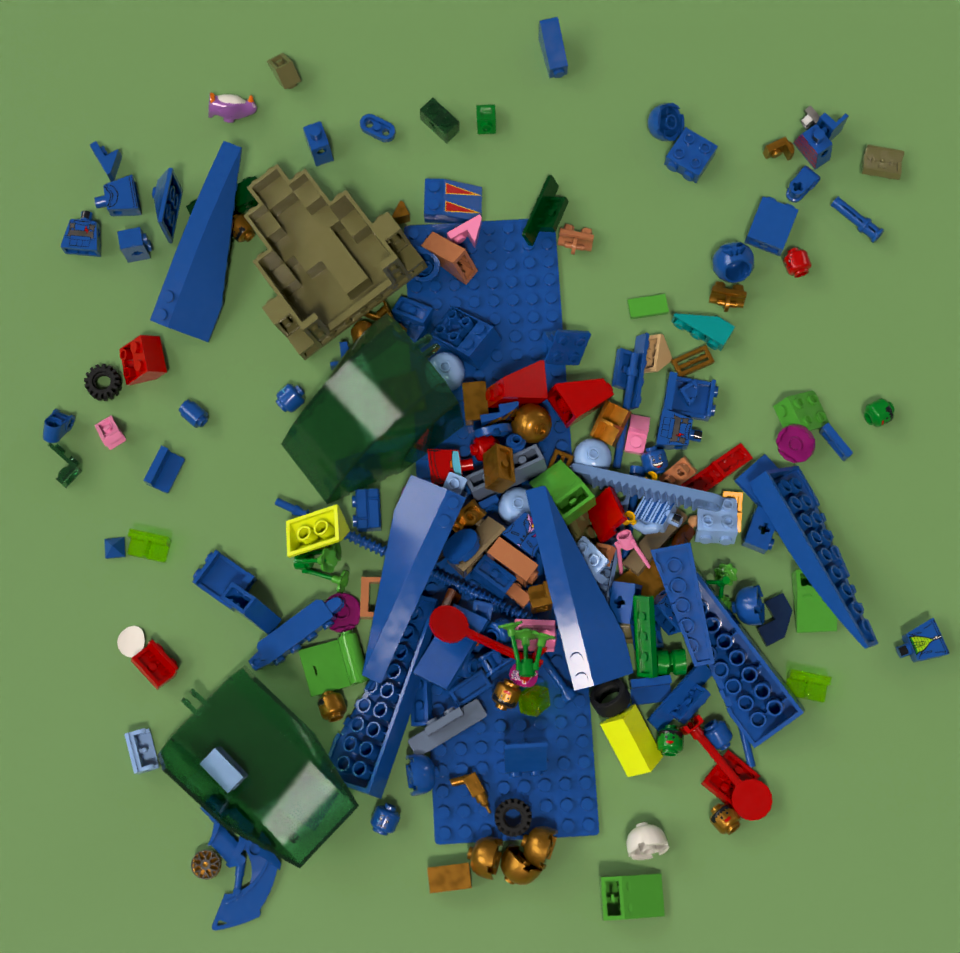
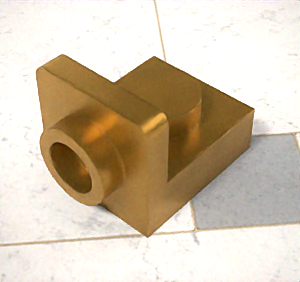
(778, 147)

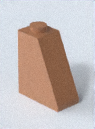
(451, 257)

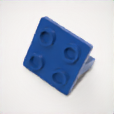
(565, 346)

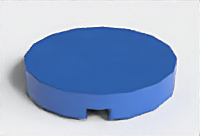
(496, 430)
(461, 546)

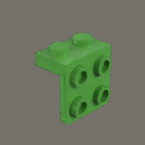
(802, 410)

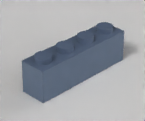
(527, 464)

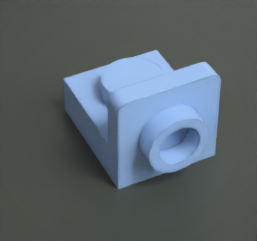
(455, 483)

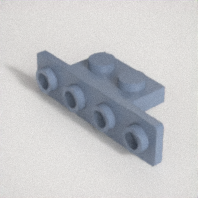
(448, 726)

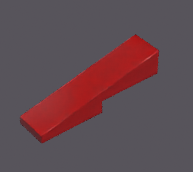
(719, 469)

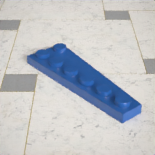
(682, 586)

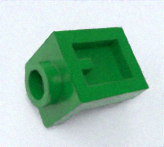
(486, 119)

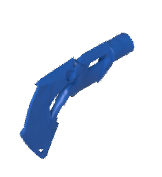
(245, 903)

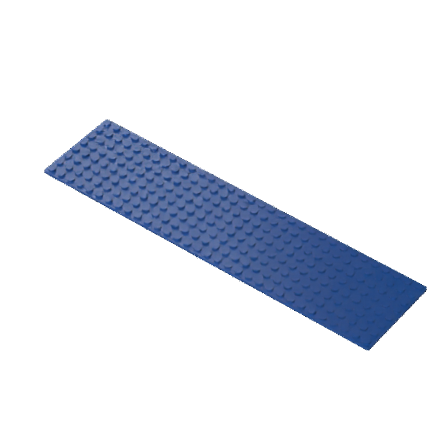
(521, 299)

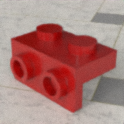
(155, 664)

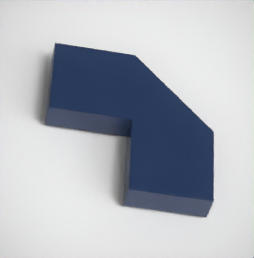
(781, 614)

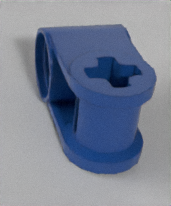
(803, 183)
(57, 426)
(496, 661)

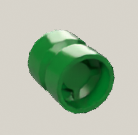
(671, 662)

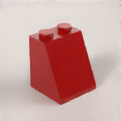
(524, 386)
(578, 398)

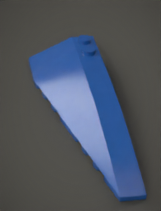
(196, 277)
(796, 517)
(413, 548)
(586, 624)
(745, 678)
(375, 729)

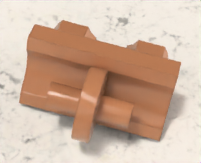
(575, 240)
(678, 472)

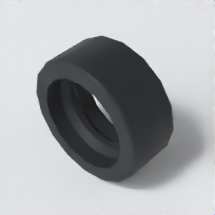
(615, 706)

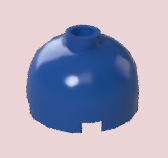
(666, 122)
(750, 606)
(421, 774)

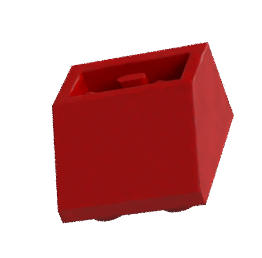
(143, 359)

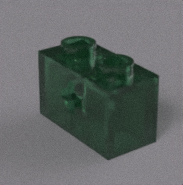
(439, 120)

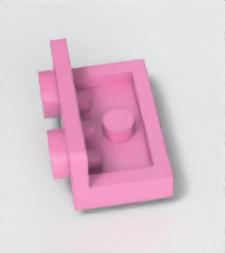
(541, 626)

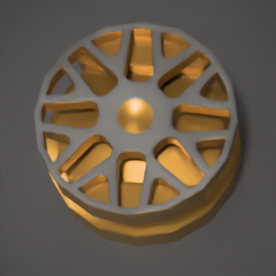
(206, 864)

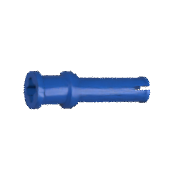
(864, 224)

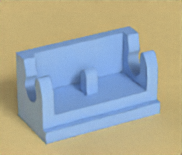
(142, 751)
(223, 769)

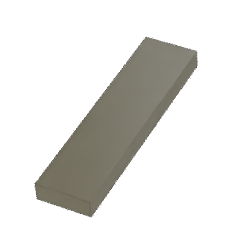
(649, 542)

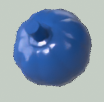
(733, 262)

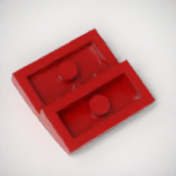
(607, 515)
(720, 784)

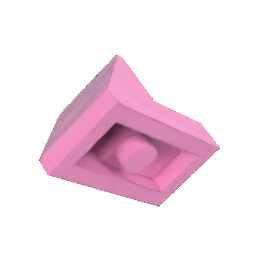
(468, 229)
(110, 433)
(637, 434)

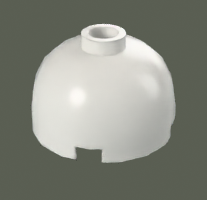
(646, 840)

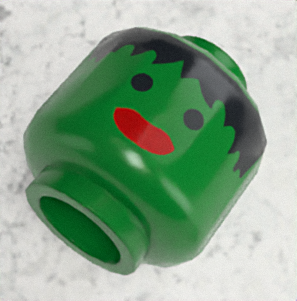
(879, 412)
(670, 741)

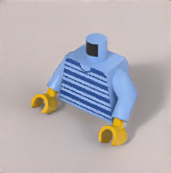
(653, 516)

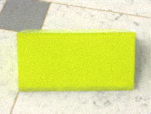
(315, 530)
(632, 742)

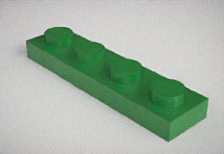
(645, 636)

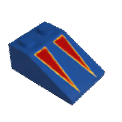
(451, 201)

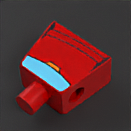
(446, 461)

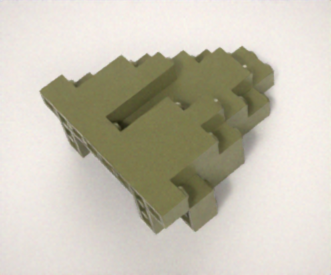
(324, 258)

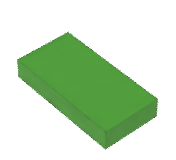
(647, 306)

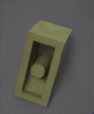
(284, 71)

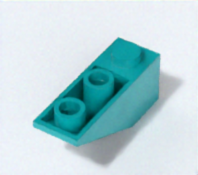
(707, 328)

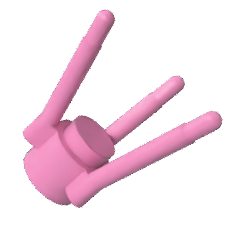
(627, 542)

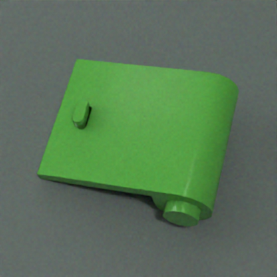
(336, 662)

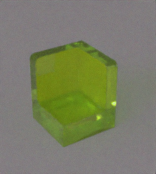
(534, 700)

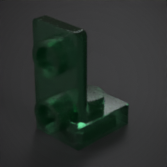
(69, 473)

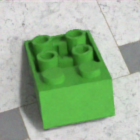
(566, 490)
(810, 609)
(631, 896)

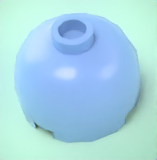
(449, 368)
(593, 453)
(513, 505)

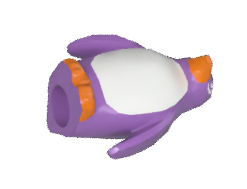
(230, 107)

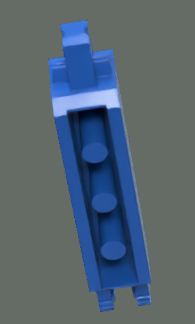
(295, 632)

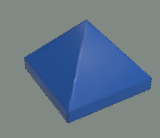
(115, 548)

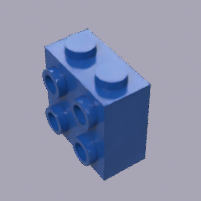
(690, 155)

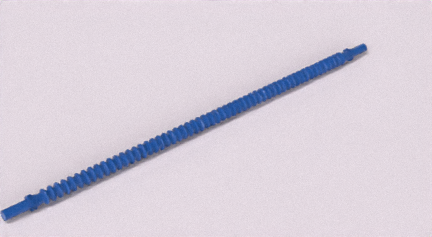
(456, 585)

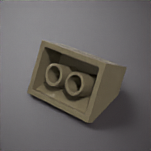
(489, 531)

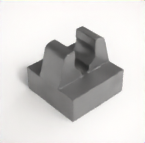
(811, 118)

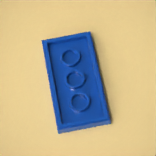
(445, 660)

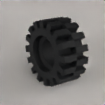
(98, 372)
(526, 817)

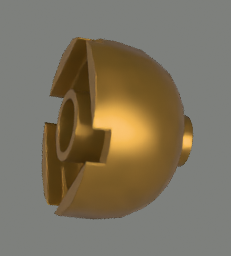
(532, 423)
(539, 845)
(485, 857)
(516, 867)

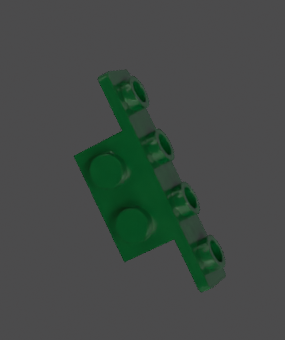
(546, 212)

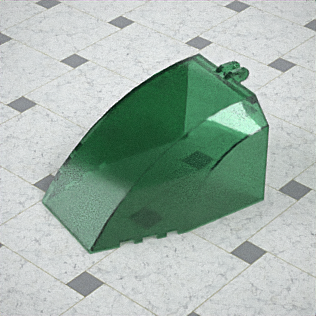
(373, 413)
(291, 787)

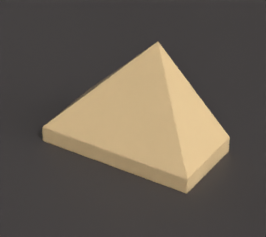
(657, 354)

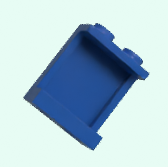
(771, 225)
(703, 405)
(219, 574)

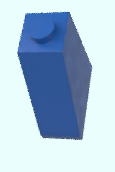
(552, 47)
(251, 608)

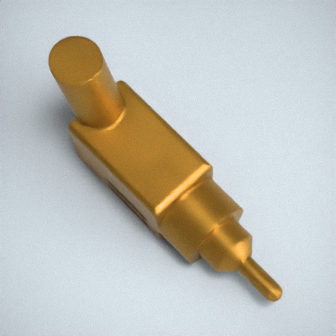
(475, 788)

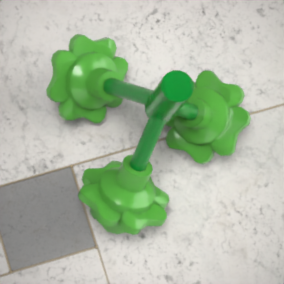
(724, 576)

